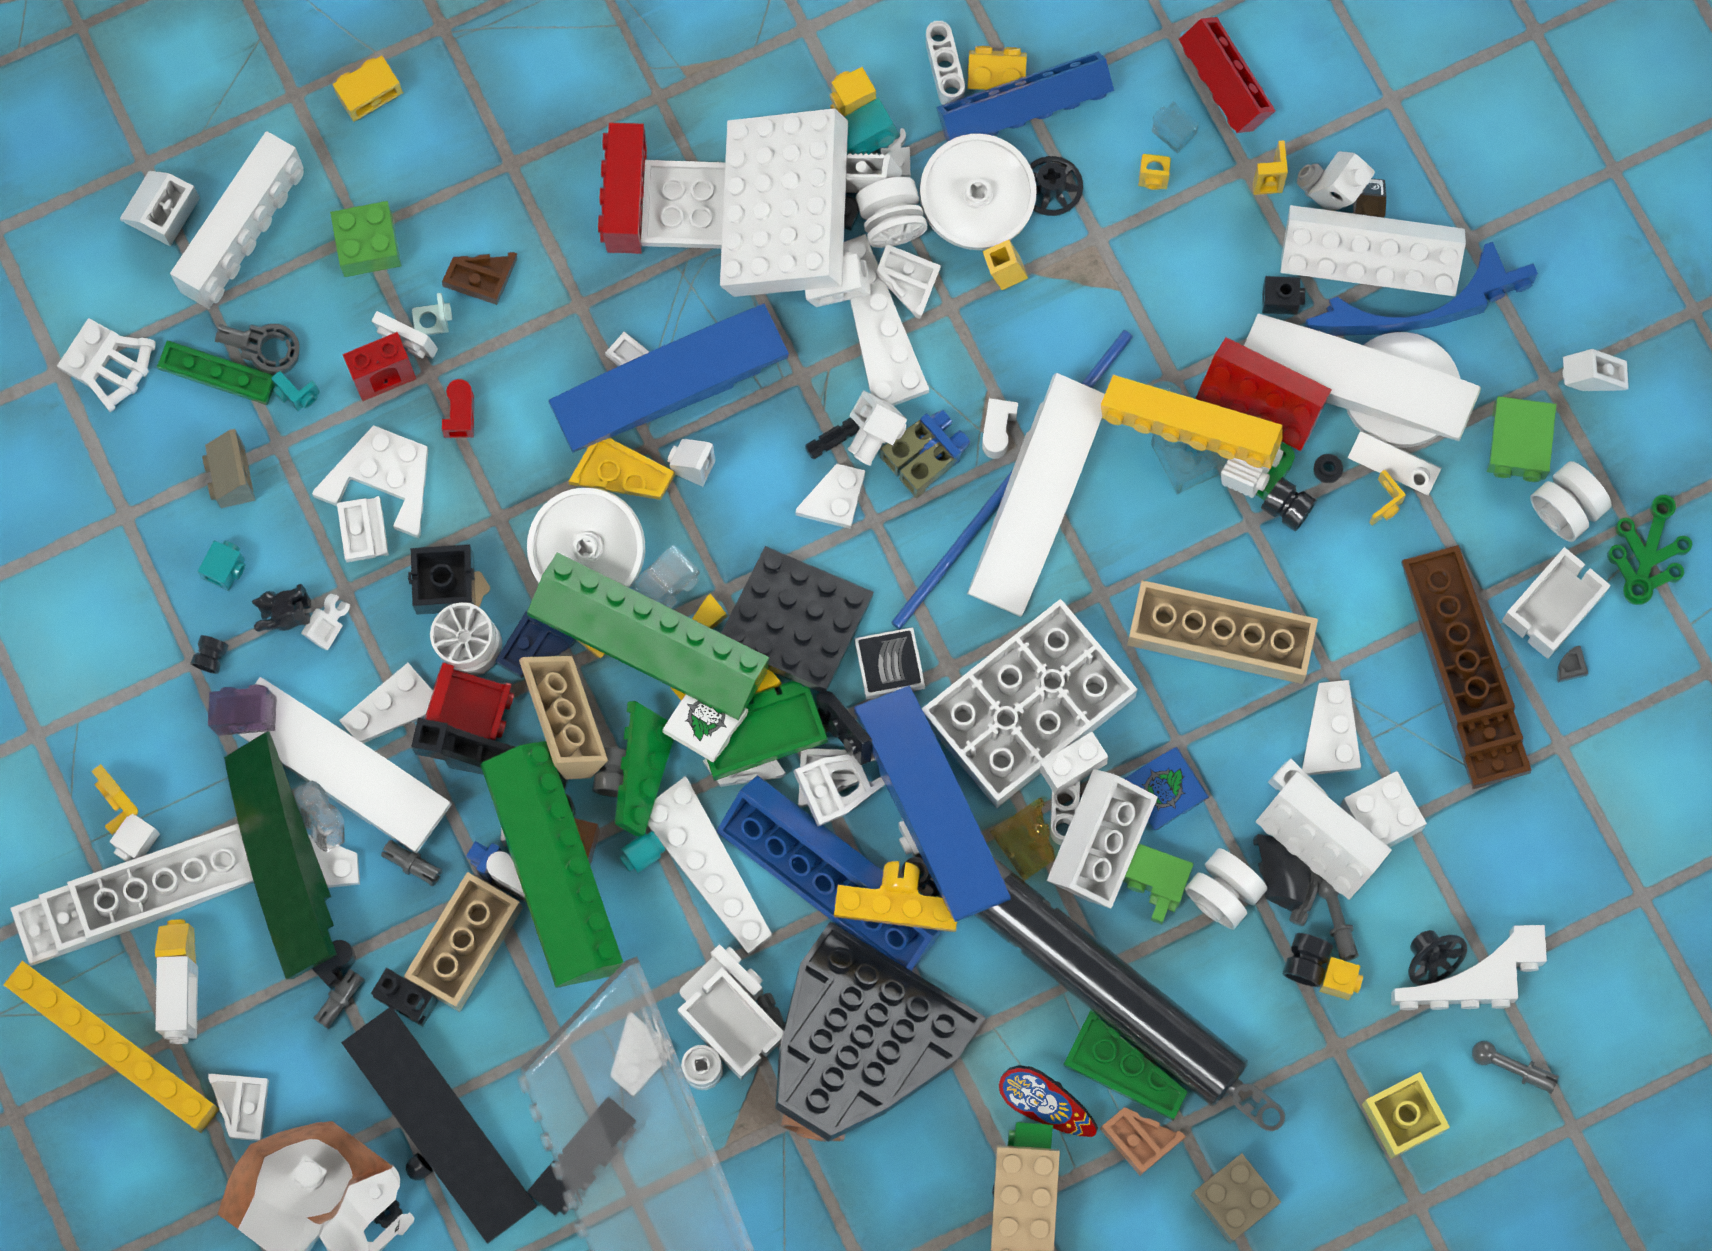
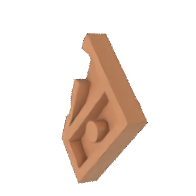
(1140, 1139)

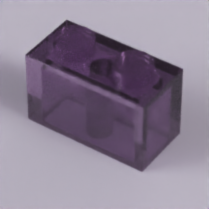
(242, 710)

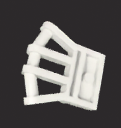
(91, 353)

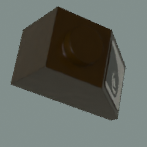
(1372, 199)

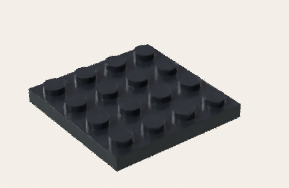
(798, 618)

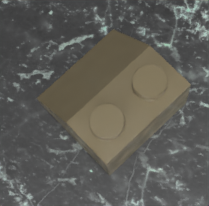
(229, 470)

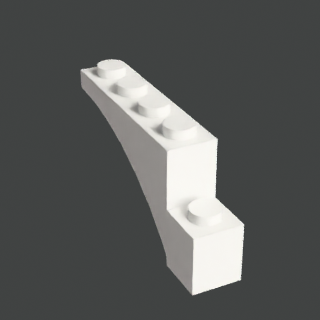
(1488, 982)

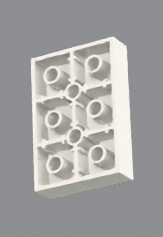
(784, 203)
(1028, 702)

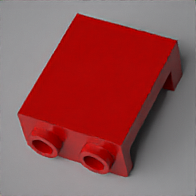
(469, 702)

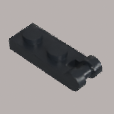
(844, 727)

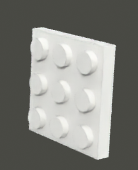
(683, 204)

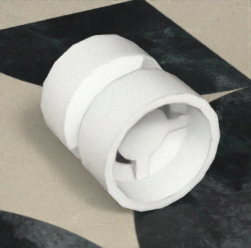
(702, 1067)

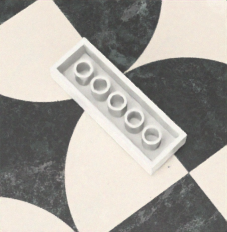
(238, 220)
(1373, 250)

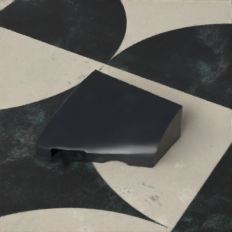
(1282, 873)

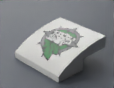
(701, 727)

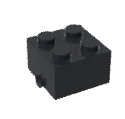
(441, 577)

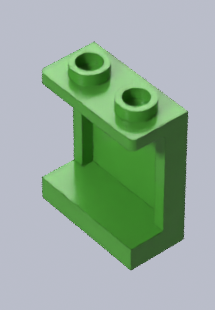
(1521, 439)

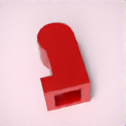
(461, 410)

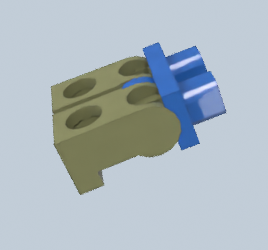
(924, 452)

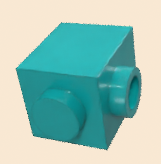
(222, 564)

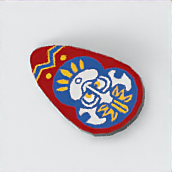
(1045, 1101)

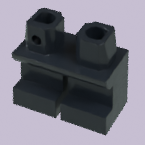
(404, 996)

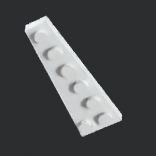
(885, 347)
(698, 851)

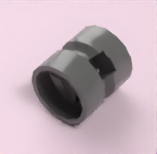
(610, 775)

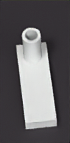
(1398, 463)

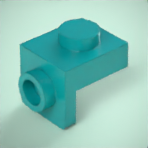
(286, 391)

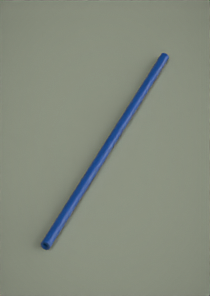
(994, 501)

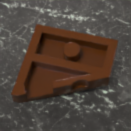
(480, 275)

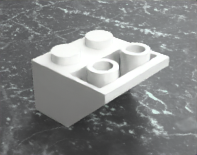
(161, 206)

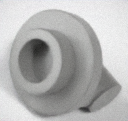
(1308, 177)

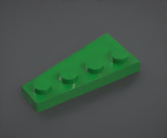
(642, 767)
(1116, 1064)

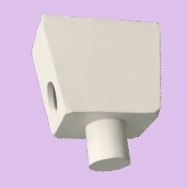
(1345, 177)

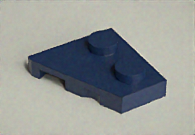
(532, 639)

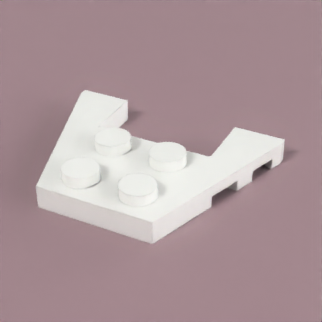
(385, 464)

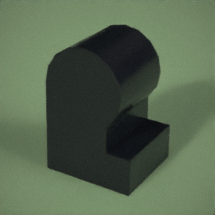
(343, 960)

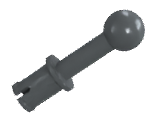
(1341, 932)
(1485, 1054)

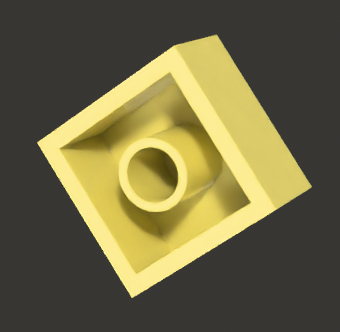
(1405, 1115)

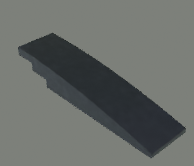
(439, 1124)

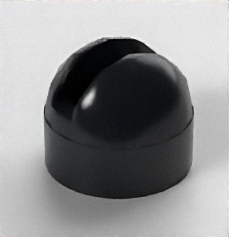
(418, 1168)

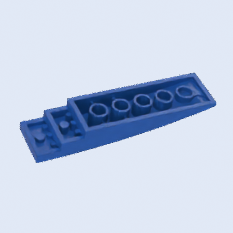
(669, 378)
(932, 804)

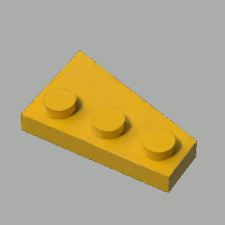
(621, 470)

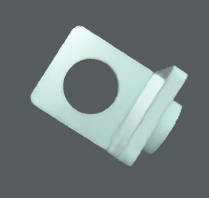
(441, 311)

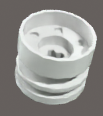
(891, 212)

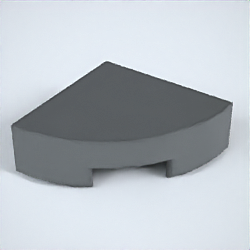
(1572, 665)

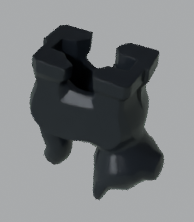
(283, 608)

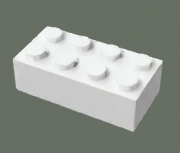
(1323, 836)
(1102, 838)

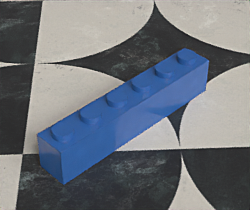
(1027, 98)

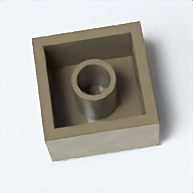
(1235, 1198)

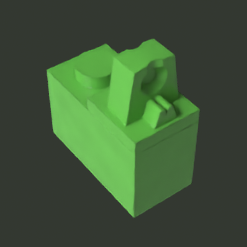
(1161, 875)

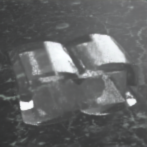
(667, 577)
(320, 816)

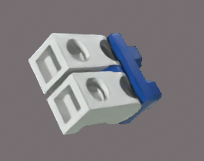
(496, 866)

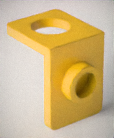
(1154, 178)
(1396, 493)

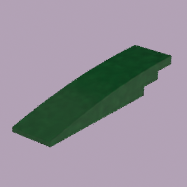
(280, 857)

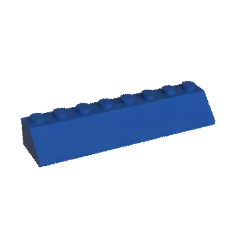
(814, 864)

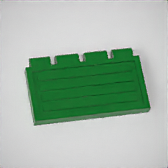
(772, 730)

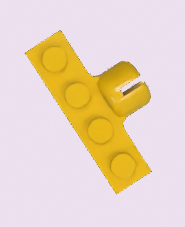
(894, 902)

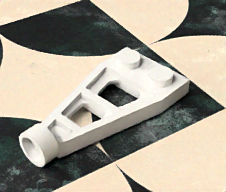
(821, 792)

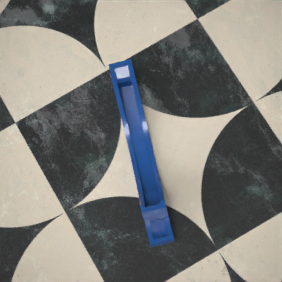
(1488, 283)

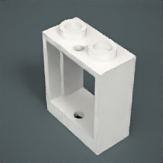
(176, 999)

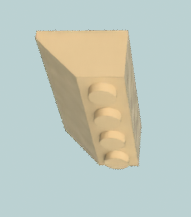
(564, 715)

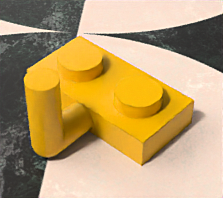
(115, 797)

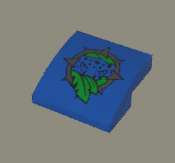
(1174, 785)

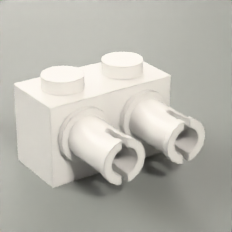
(878, 424)

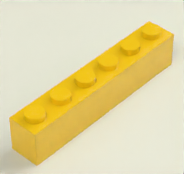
(1191, 422)

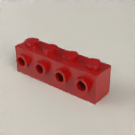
(1226, 75)

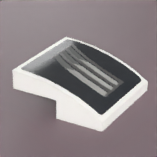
(889, 662)

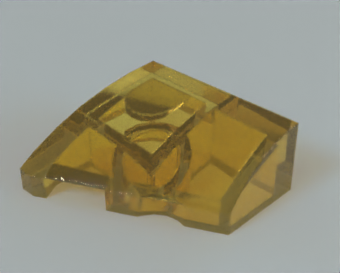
(1026, 840)

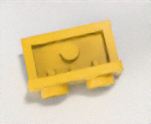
(995, 68)

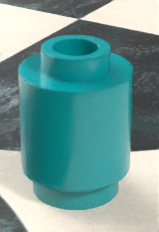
(642, 852)

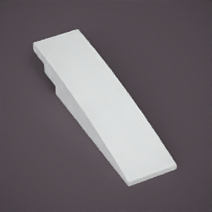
(1369, 378)
(1037, 494)
(353, 773)
(132, 894)

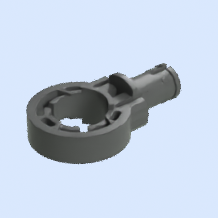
(259, 336)

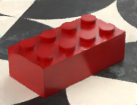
(622, 187)
(1264, 389)

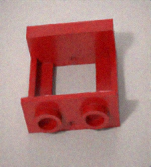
(378, 363)

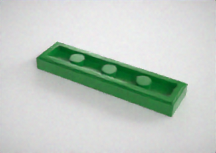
(216, 372)

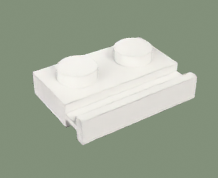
(362, 529)

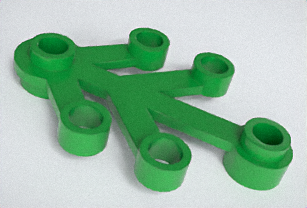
(1647, 555)

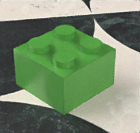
(365, 239)

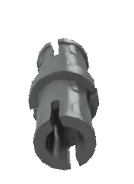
(411, 863)
(339, 999)

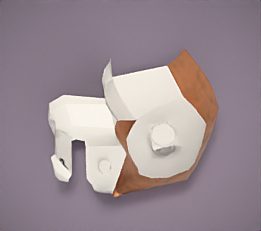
(312, 1187)

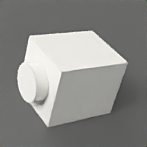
(133, 838)

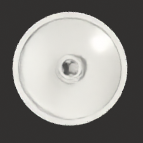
(977, 191)
(1417, 350)
(591, 530)

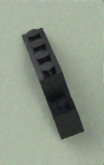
(457, 747)

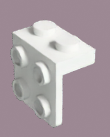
(729, 961)

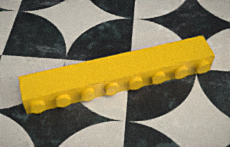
(111, 1047)

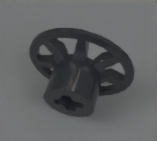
(1052, 183)
(1431, 953)

